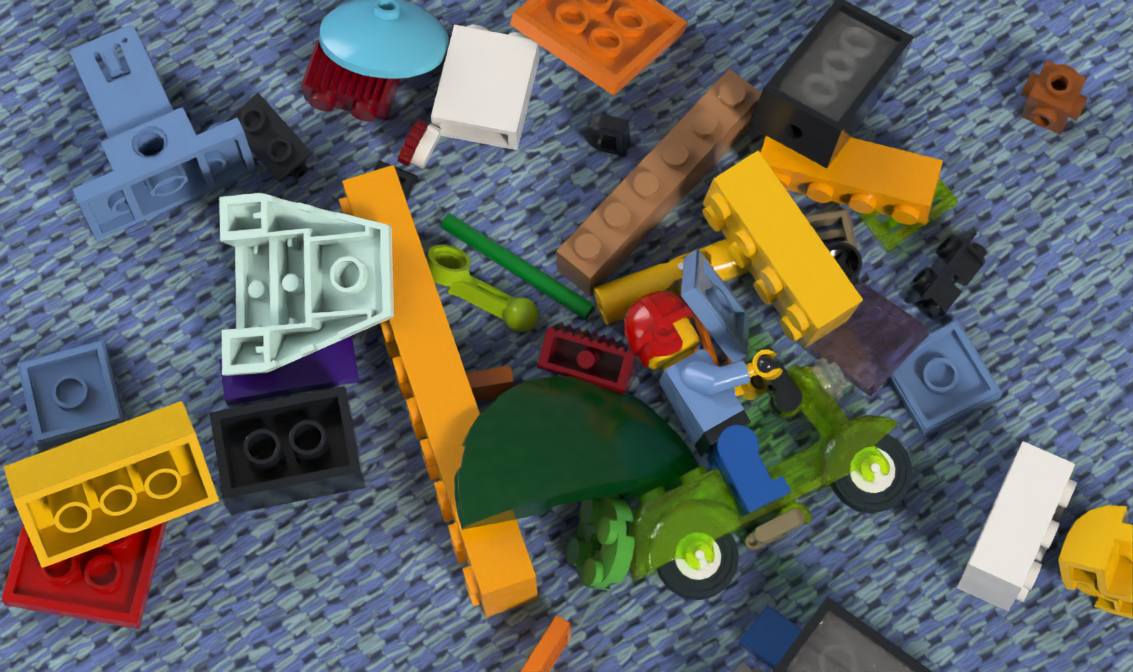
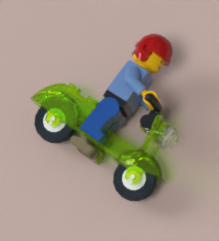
(691, 527)

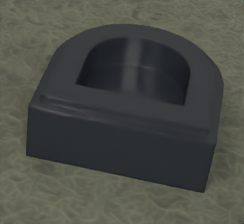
(608, 134)

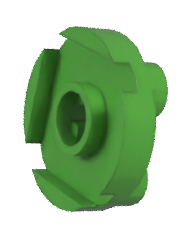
(601, 544)

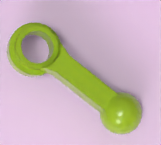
(451, 268)

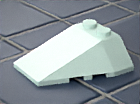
(300, 279)

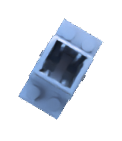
(148, 144)

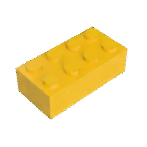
(780, 250)
(111, 484)

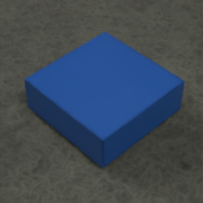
(770, 637)

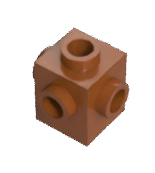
(1054, 96)

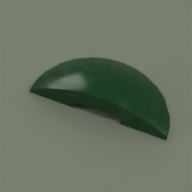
(560, 446)

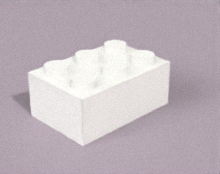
(1019, 527)

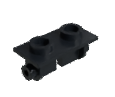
(272, 139)
(934, 285)

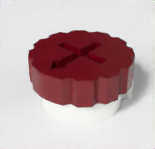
(419, 144)

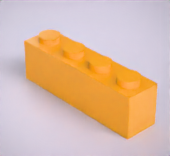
(862, 177)

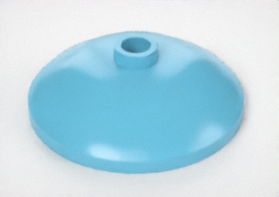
(384, 38)

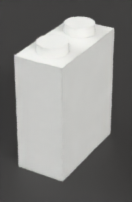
(485, 86)

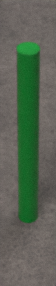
(517, 266)

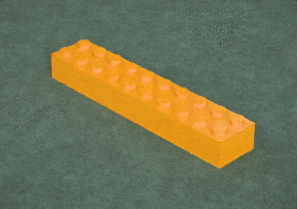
(440, 394)

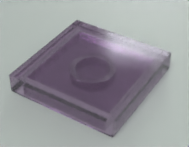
(871, 341)

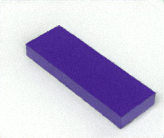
(319, 370)

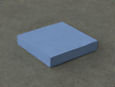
(715, 305)
(943, 379)
(70, 393)

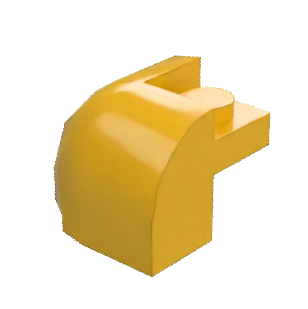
(1100, 559)

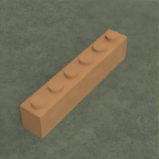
(658, 183)

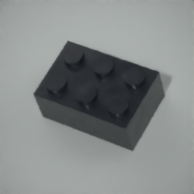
(287, 450)

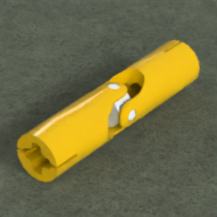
(618, 295)

